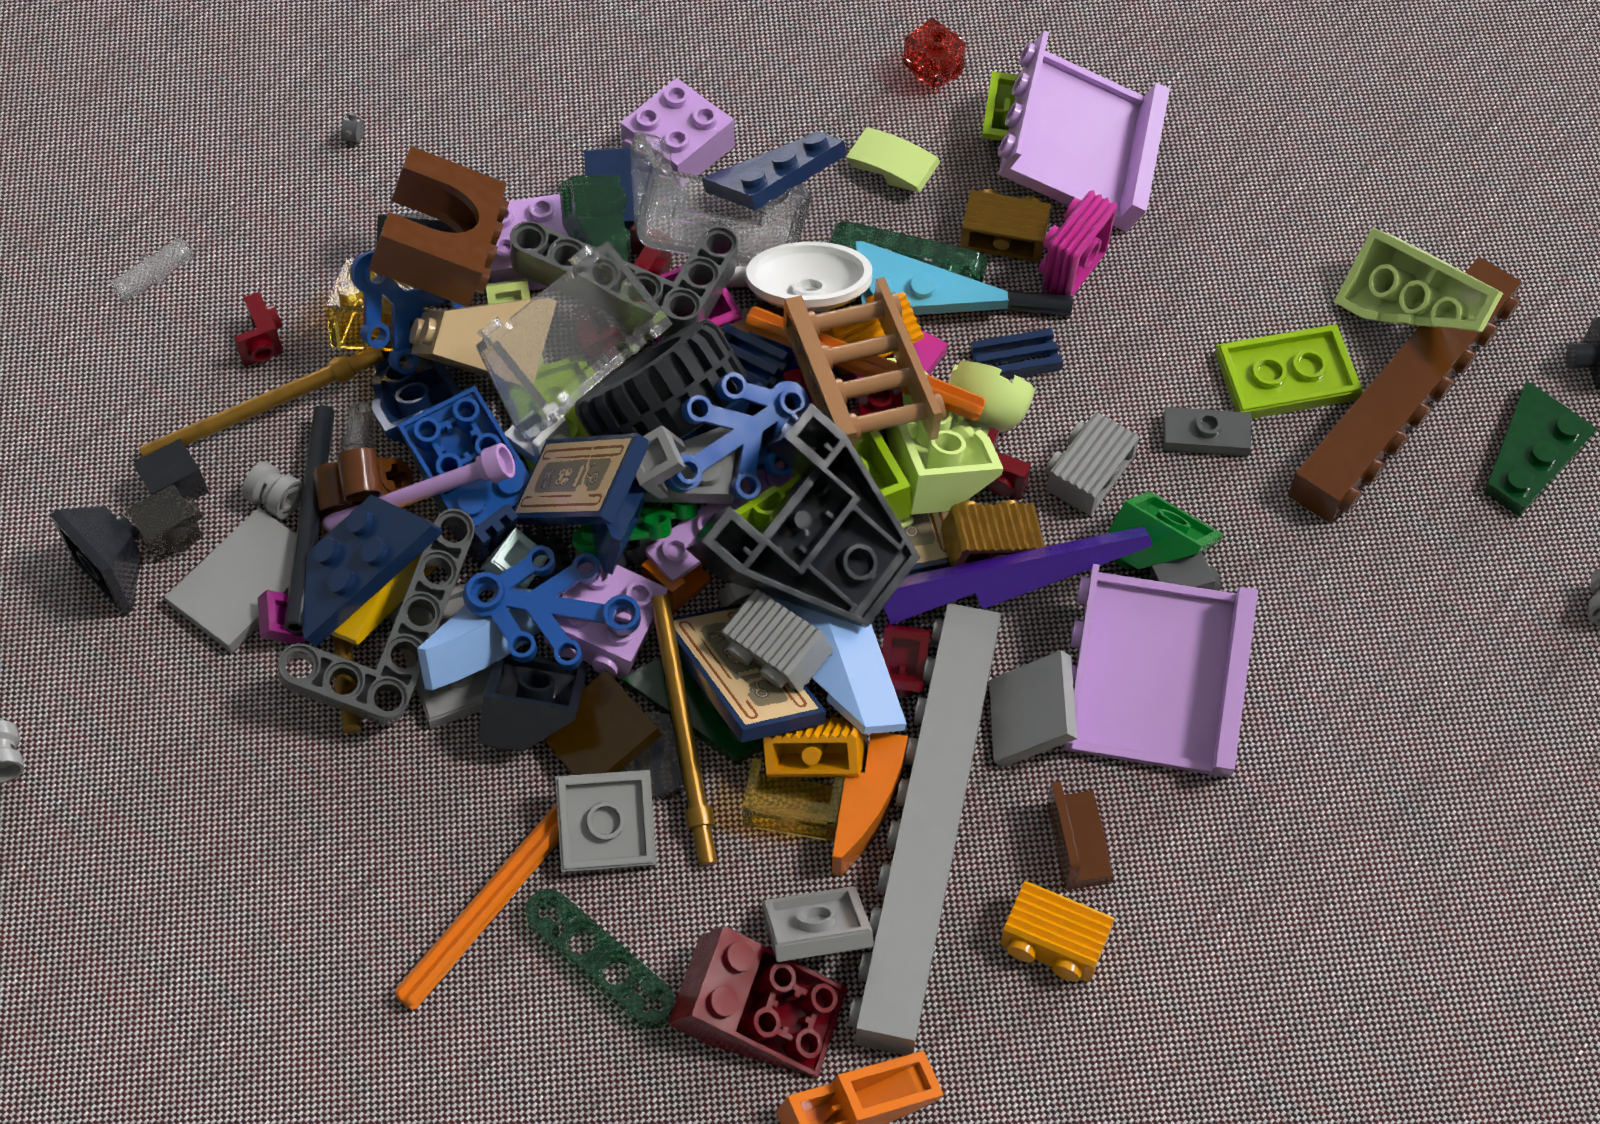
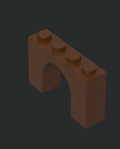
(437, 260)

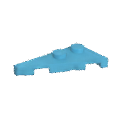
(927, 286)

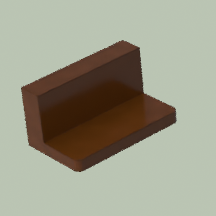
(1078, 838)

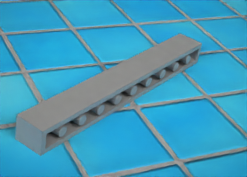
(927, 833)

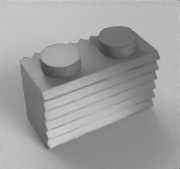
(1091, 463)
(777, 641)

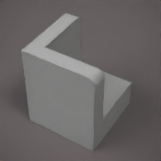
(660, 461)

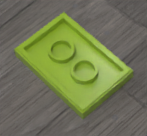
(1288, 371)

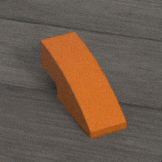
(868, 799)
(867, 1094)

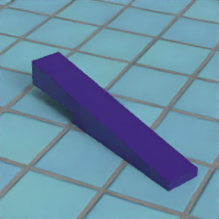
(1011, 574)

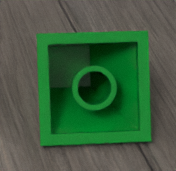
(1171, 530)

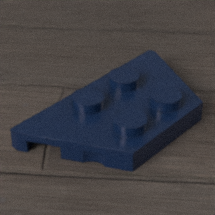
(359, 561)

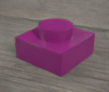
(272, 616)

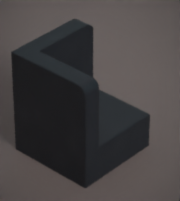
(172, 466)

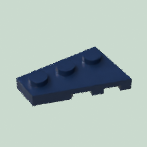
(772, 173)

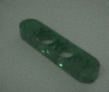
(946, 256)
(595, 962)

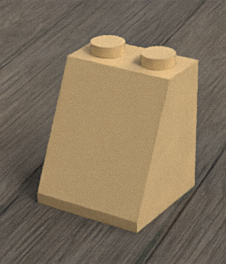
(452, 333)

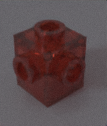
(934, 53)

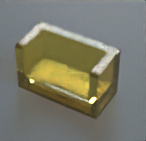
(791, 805)

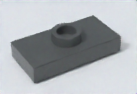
(1206, 431)

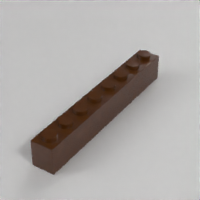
(1393, 404)

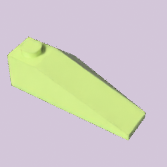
(1413, 287)
(944, 468)

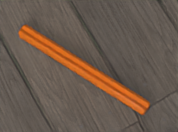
(955, 399)
(479, 912)

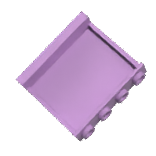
(1081, 134)
(1161, 672)

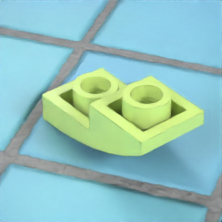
(896, 159)

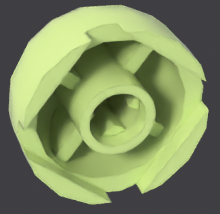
(1005, 400)

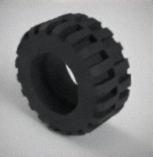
(658, 381)

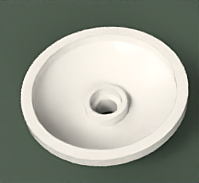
(819, 271)

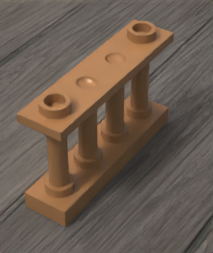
(832, 394)

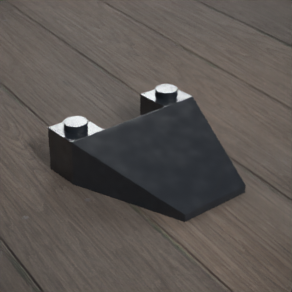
(829, 538)

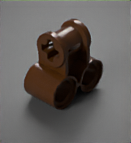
(356, 477)

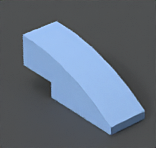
(467, 646)

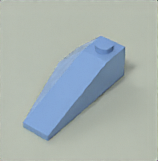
(854, 674)

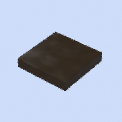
(606, 731)

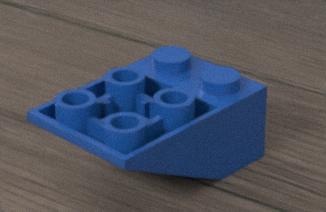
(453, 437)

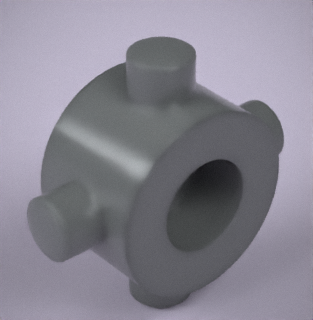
(352, 129)

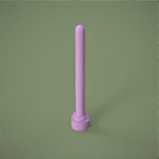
(493, 464)

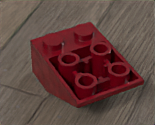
(757, 1006)

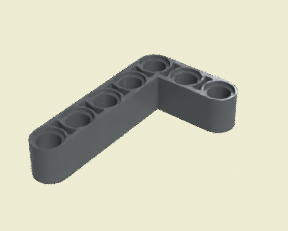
(681, 297)
(403, 635)

